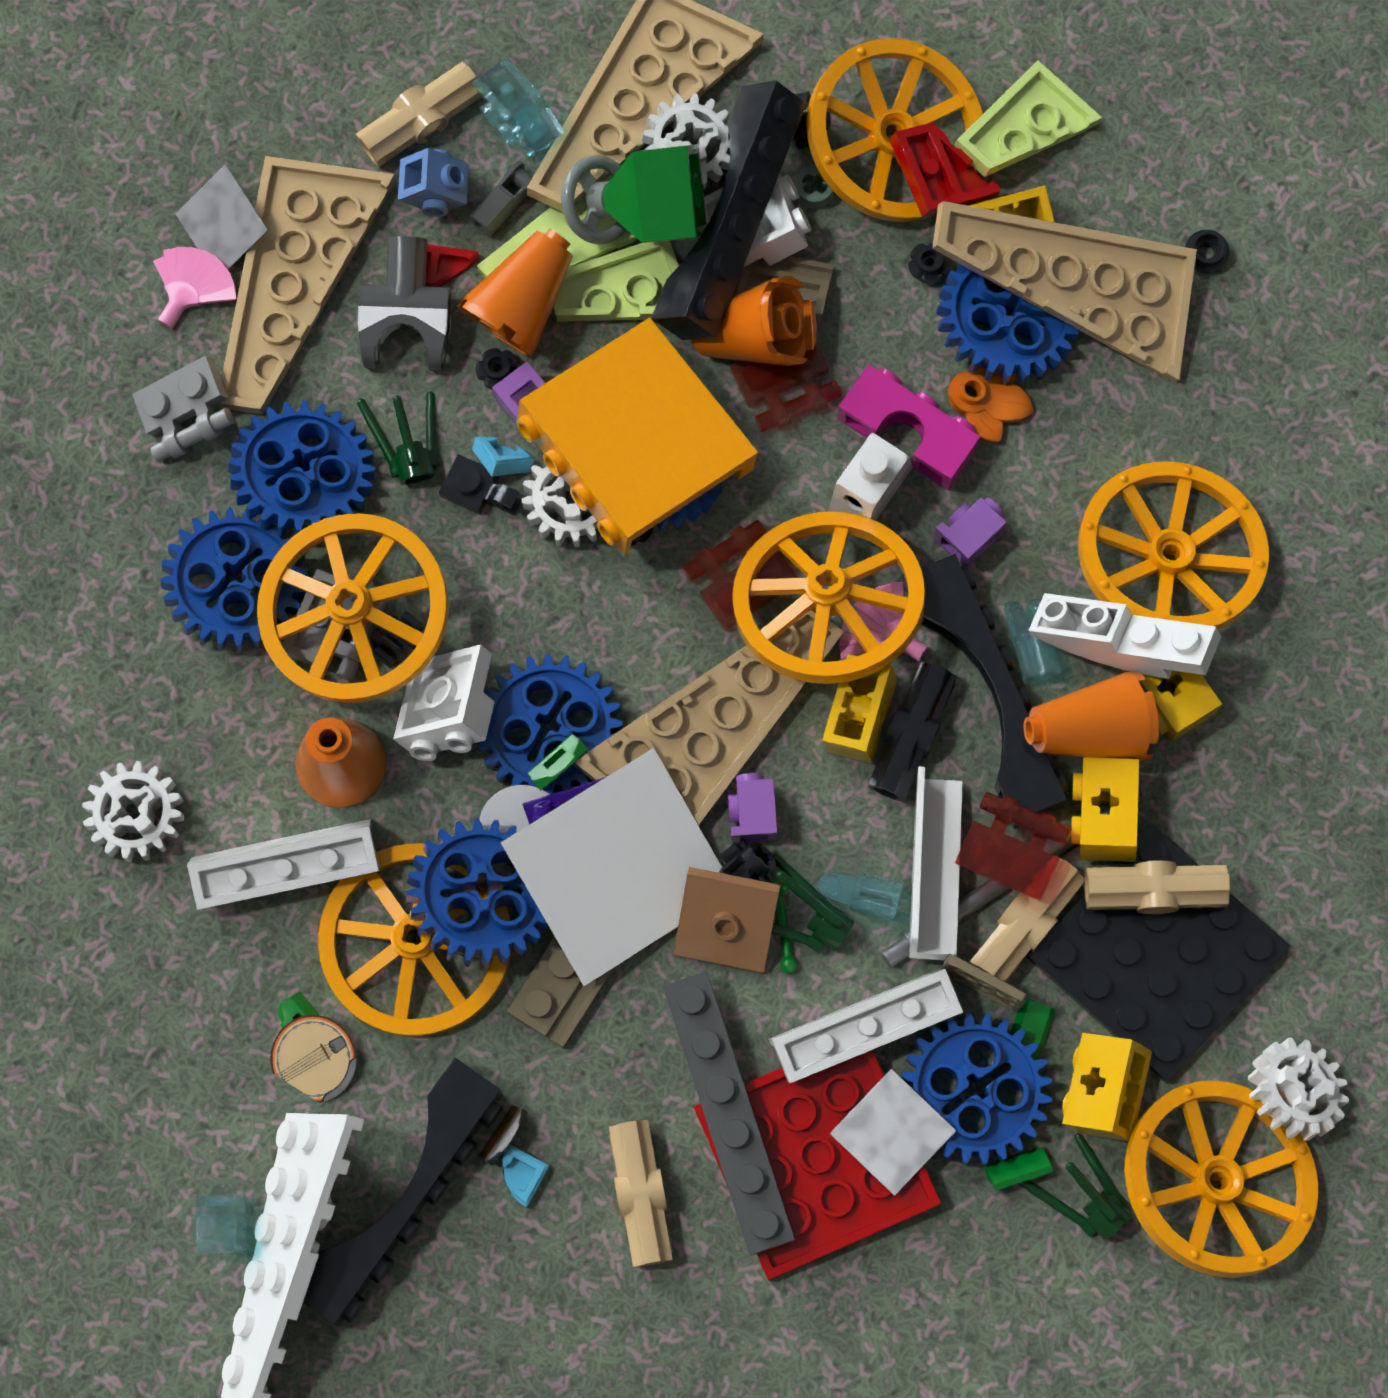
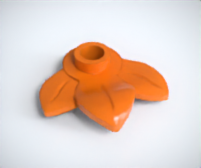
(993, 403)

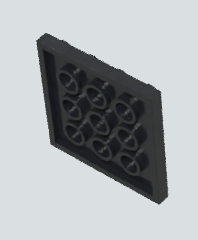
(1159, 974)

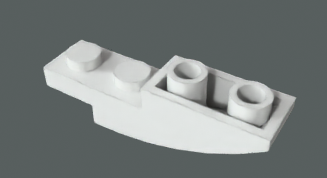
(1122, 640)

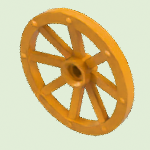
(893, 119)
(1174, 542)
(828, 601)
(362, 610)
(410, 953)
(1221, 1169)

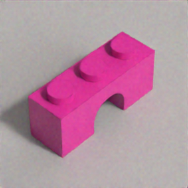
(882, 401)

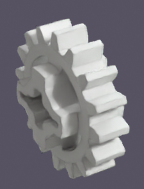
(696, 123)
(552, 500)
(118, 820)
(1298, 1089)

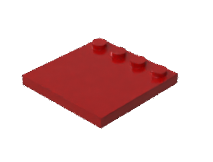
(821, 1184)

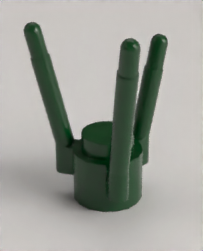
(412, 461)
(827, 923)
(1104, 1210)

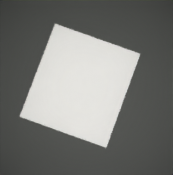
(612, 865)

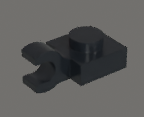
(473, 486)

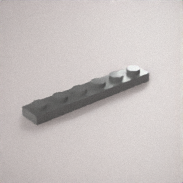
(729, 1113)

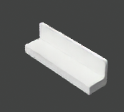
(283, 864)
(934, 868)
(866, 1025)

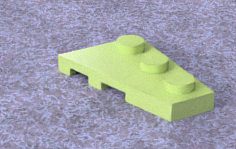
(1025, 121)
(616, 284)

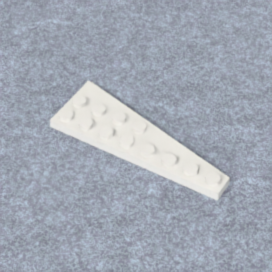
(286, 1248)

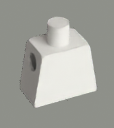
(871, 478)

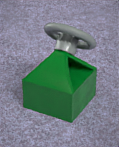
(651, 196)

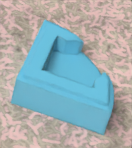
(500, 459)
(522, 1174)

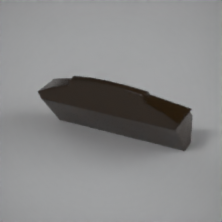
(503, 1134)

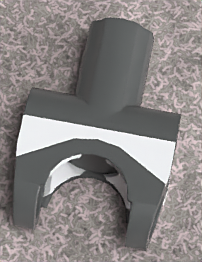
(405, 304)

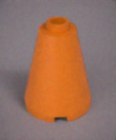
(521, 291)
(765, 326)
(1097, 721)
(340, 762)

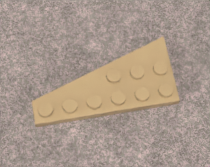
(653, 57)
(314, 228)
(1100, 282)
(712, 722)

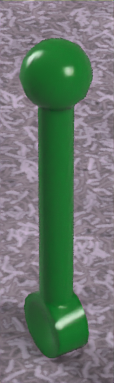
(788, 963)

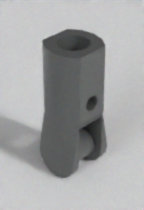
(500, 202)

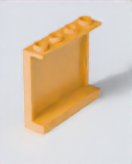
(634, 434)

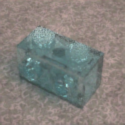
(516, 108)

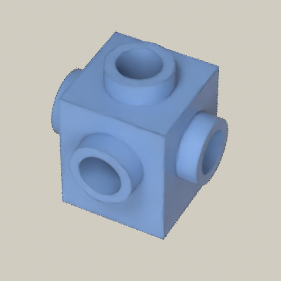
(433, 181)

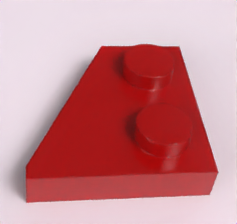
(938, 170)

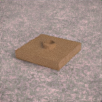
(726, 919)

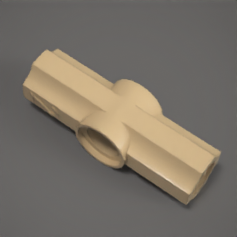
(418, 114)
(1156, 887)
(1026, 924)
(640, 1193)

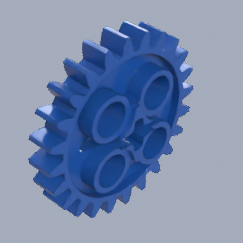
(998, 348)
(300, 468)
(203, 555)
(515, 711)
(486, 932)
(1001, 1122)

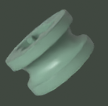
(816, 199)

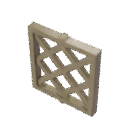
(984, 983)

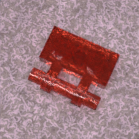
(766, 381)
(720, 593)
(1007, 859)

